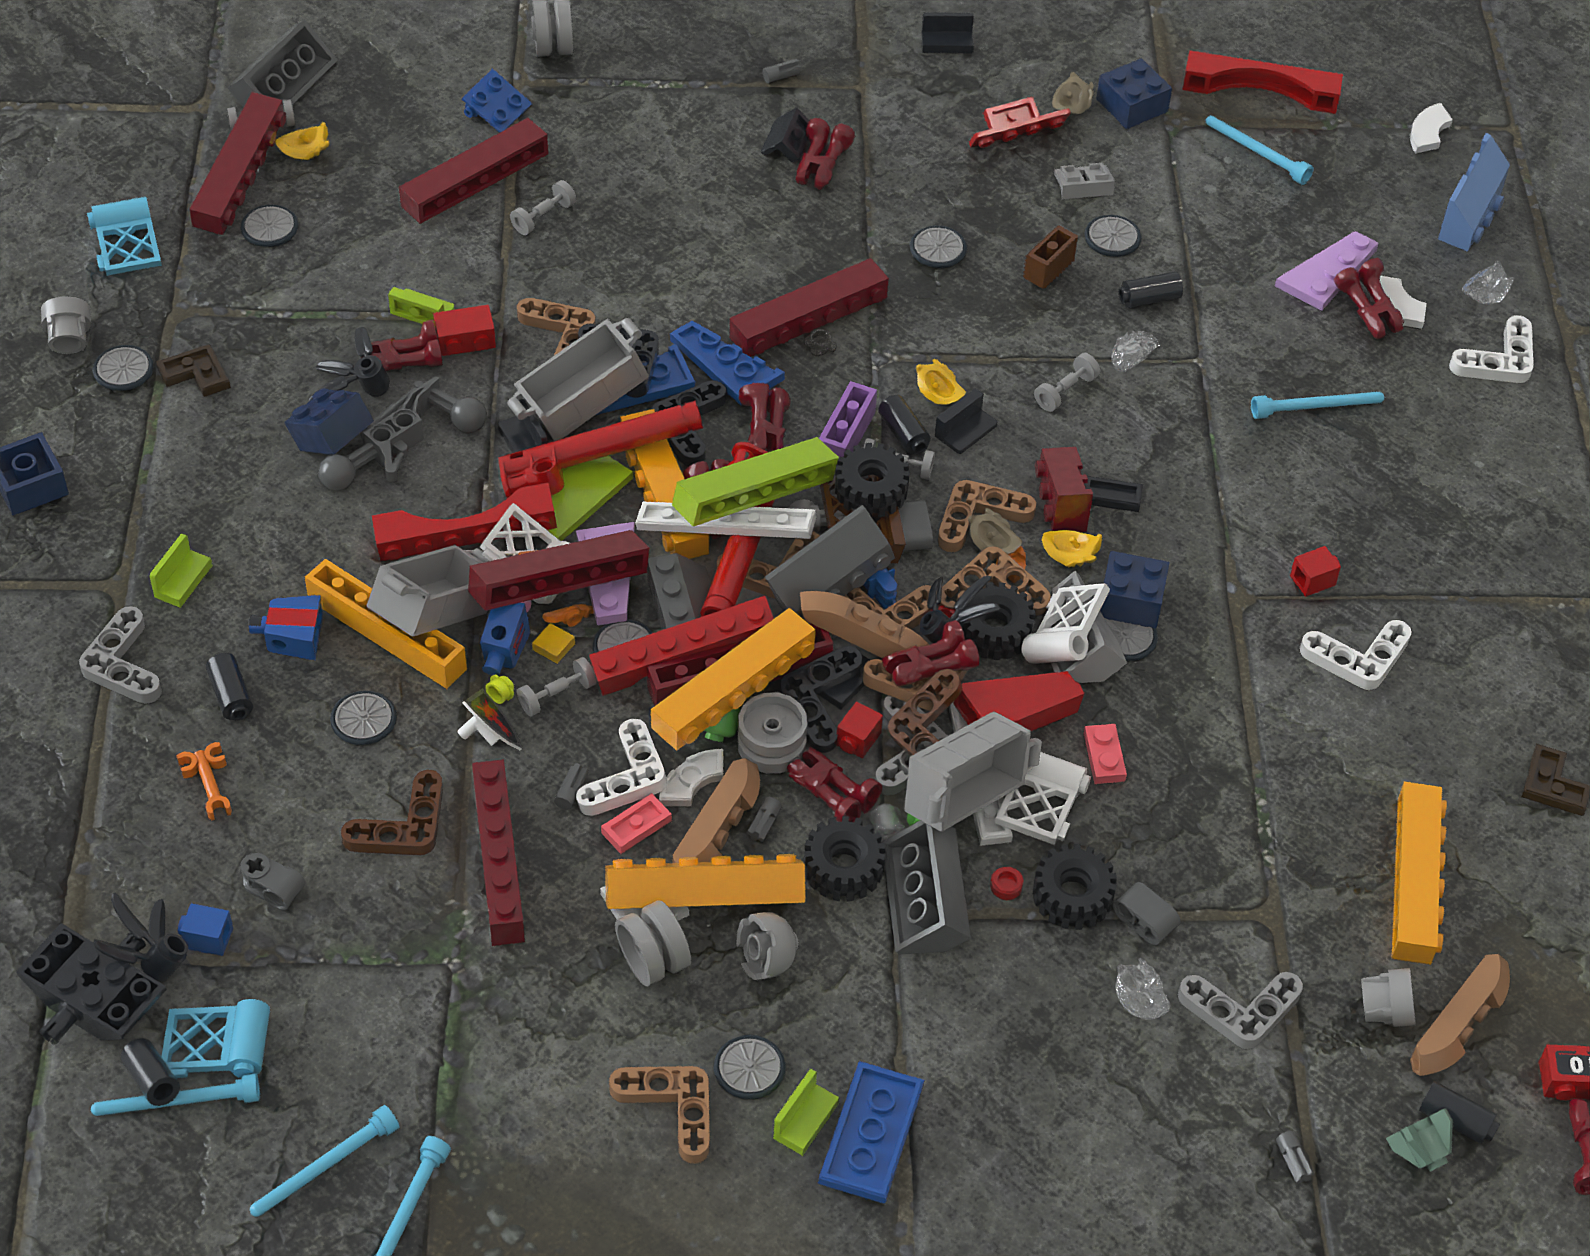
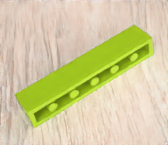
(754, 481)

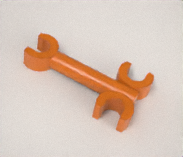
(203, 762)

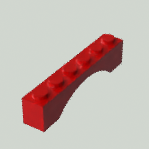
(1310, 87)
(405, 535)
(628, 662)

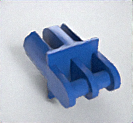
(882, 587)

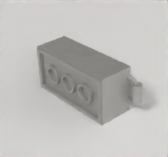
(581, 379)
(427, 590)
(969, 770)

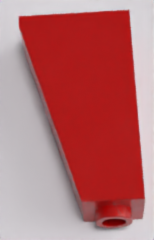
(1023, 699)

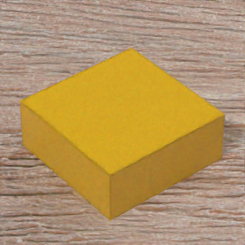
(553, 643)

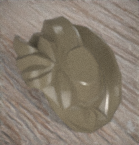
(1073, 95)
(993, 530)

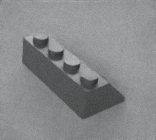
(286, 66)
(833, 561)
(677, 588)
(926, 890)

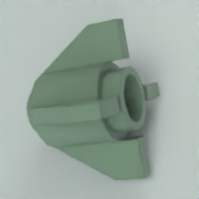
(1425, 1141)

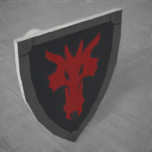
(488, 720)

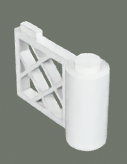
(530, 529)
(1064, 640)
(1048, 779)

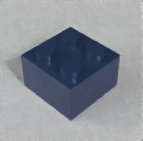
(1134, 93)
(328, 421)
(30, 474)
(1135, 589)

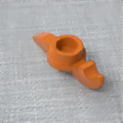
(569, 615)

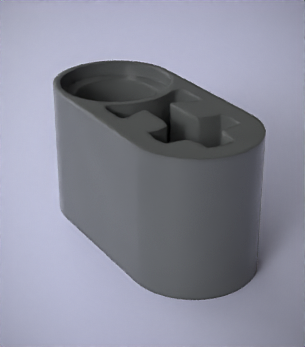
(916, 526)
(1146, 913)

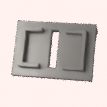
(1074, 186)

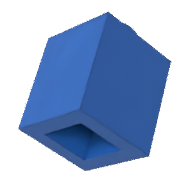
(206, 929)

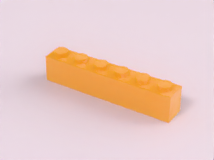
(658, 475)
(347, 600)
(733, 679)
(1418, 873)
(705, 882)

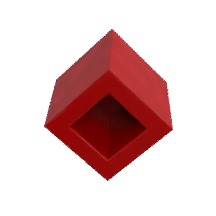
(1315, 571)
(859, 730)

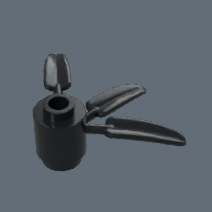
(367, 370)
(933, 621)
(166, 951)

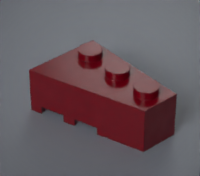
(1064, 489)

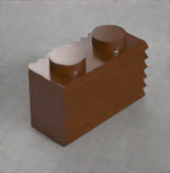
(1050, 257)

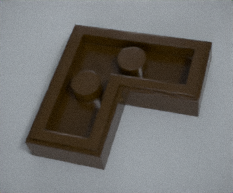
(196, 364)
(1549, 788)

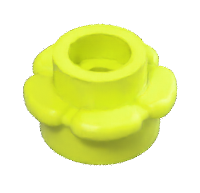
(500, 689)

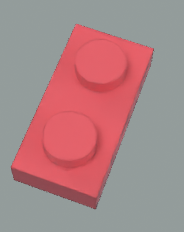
(1105, 753)
(636, 823)

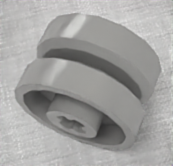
(551, 27)
(772, 731)
(653, 943)

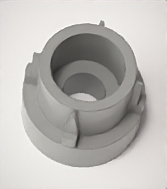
(66, 323)
(1389, 998)

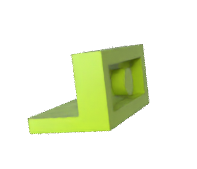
(415, 305)
(179, 572)
(804, 1114)

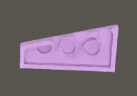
(1315, 277)
(609, 598)

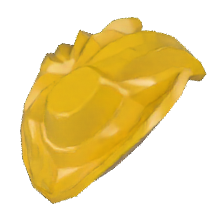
(304, 142)
(938, 383)
(1071, 547)

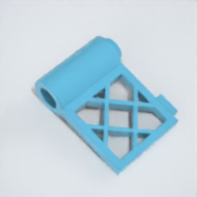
(123, 220)
(242, 1035)

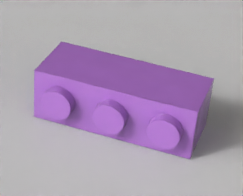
(850, 418)

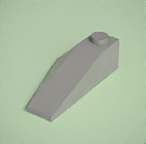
(1104, 651)

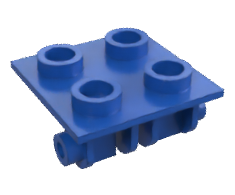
(495, 101)

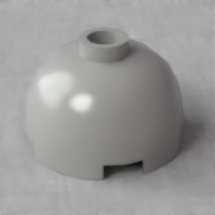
(767, 945)

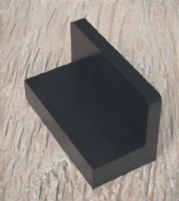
(947, 32)
(788, 135)
(964, 422)
(522, 433)

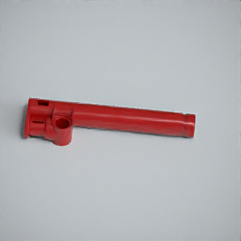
(546, 461)
(737, 553)

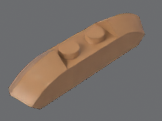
(857, 623)
(724, 808)
(1451, 1030)

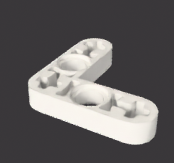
(1506, 361)
(1366, 662)
(640, 772)

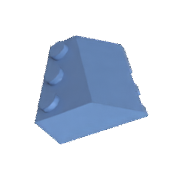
(1476, 197)

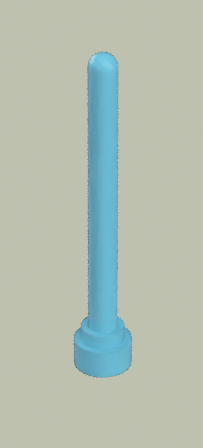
(1300, 171)
(1263, 406)
(244, 1089)
(381, 1123)
(432, 1154)

